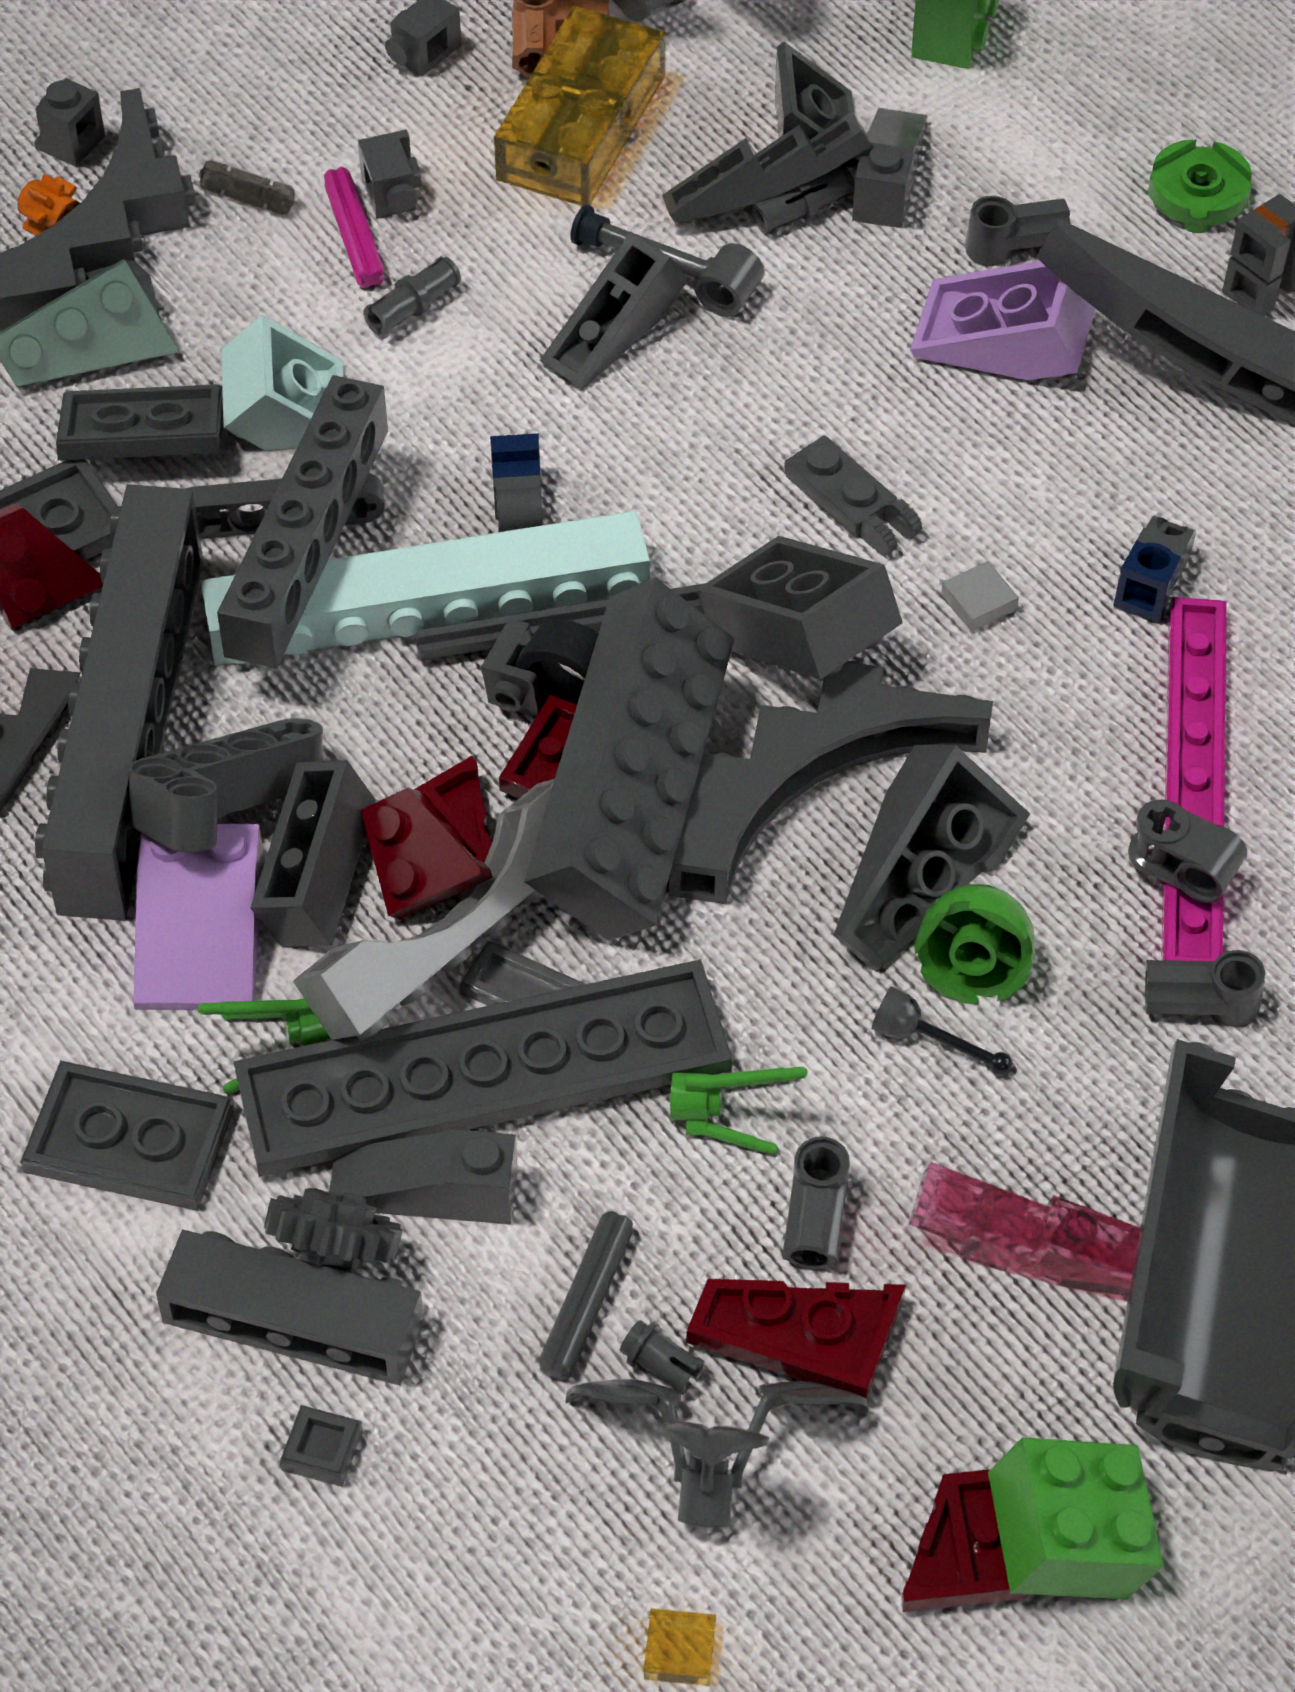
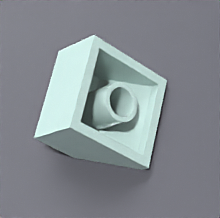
(273, 384)

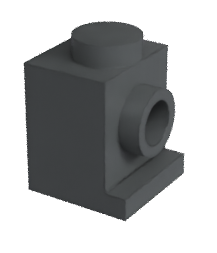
(424, 35)
(62, 114)
(389, 173)

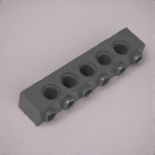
(303, 522)

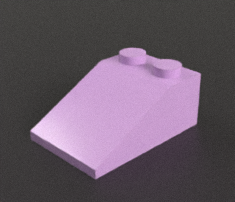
(1005, 323)
(197, 922)

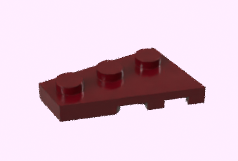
(803, 1333)

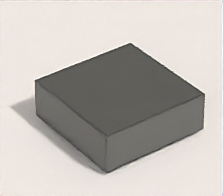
(321, 1445)

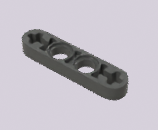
(231, 496)

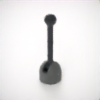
(901, 1016)

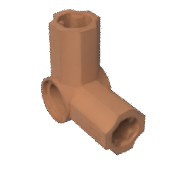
(536, 26)

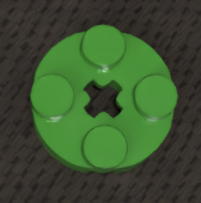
(1198, 205)

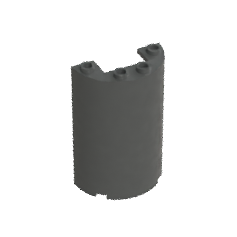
(1214, 1273)

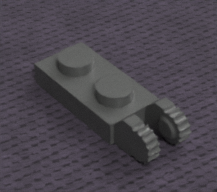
(851, 495)

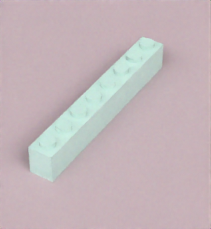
(459, 582)

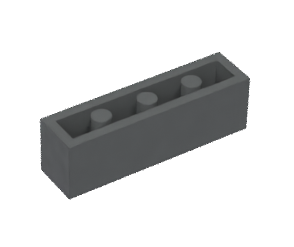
(291, 1306)

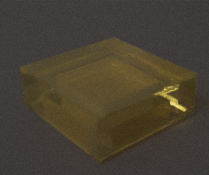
(679, 1647)

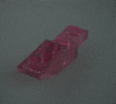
(1026, 1238)

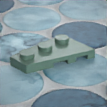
(86, 330)

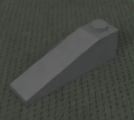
(932, 835)

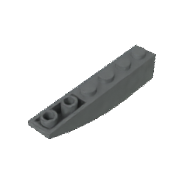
(1179, 319)

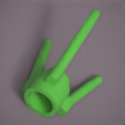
(298, 1020)
(700, 1096)

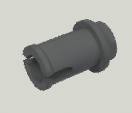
(660, 1356)

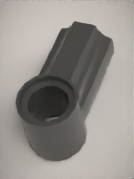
(1000, 227)
(1204, 989)
(816, 1204)

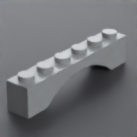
(366, 979)

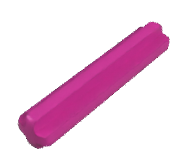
(354, 227)

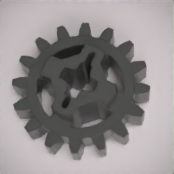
(333, 1229)

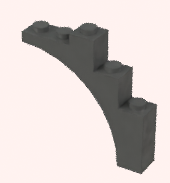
(133, 198)
(796, 750)

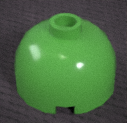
(976, 944)

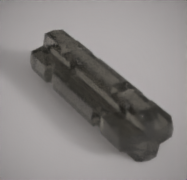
(247, 187)

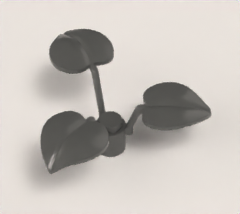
(706, 1480)

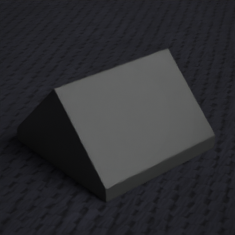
(808, 96)

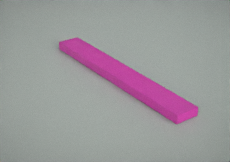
(1195, 760)

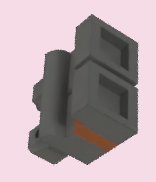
(1262, 256)

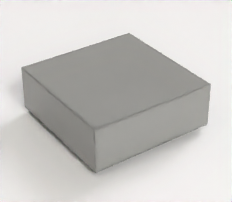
(979, 596)

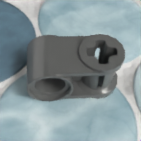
(1188, 854)

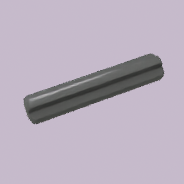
(586, 1295)

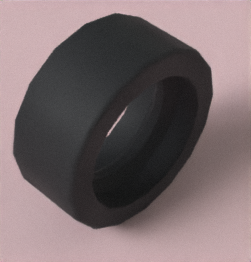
(557, 644)

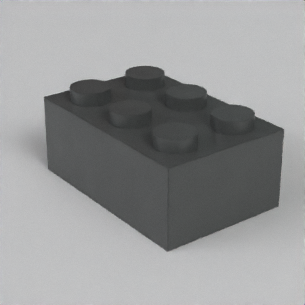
(802, 606)

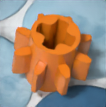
(45, 203)

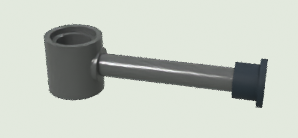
(722, 281)

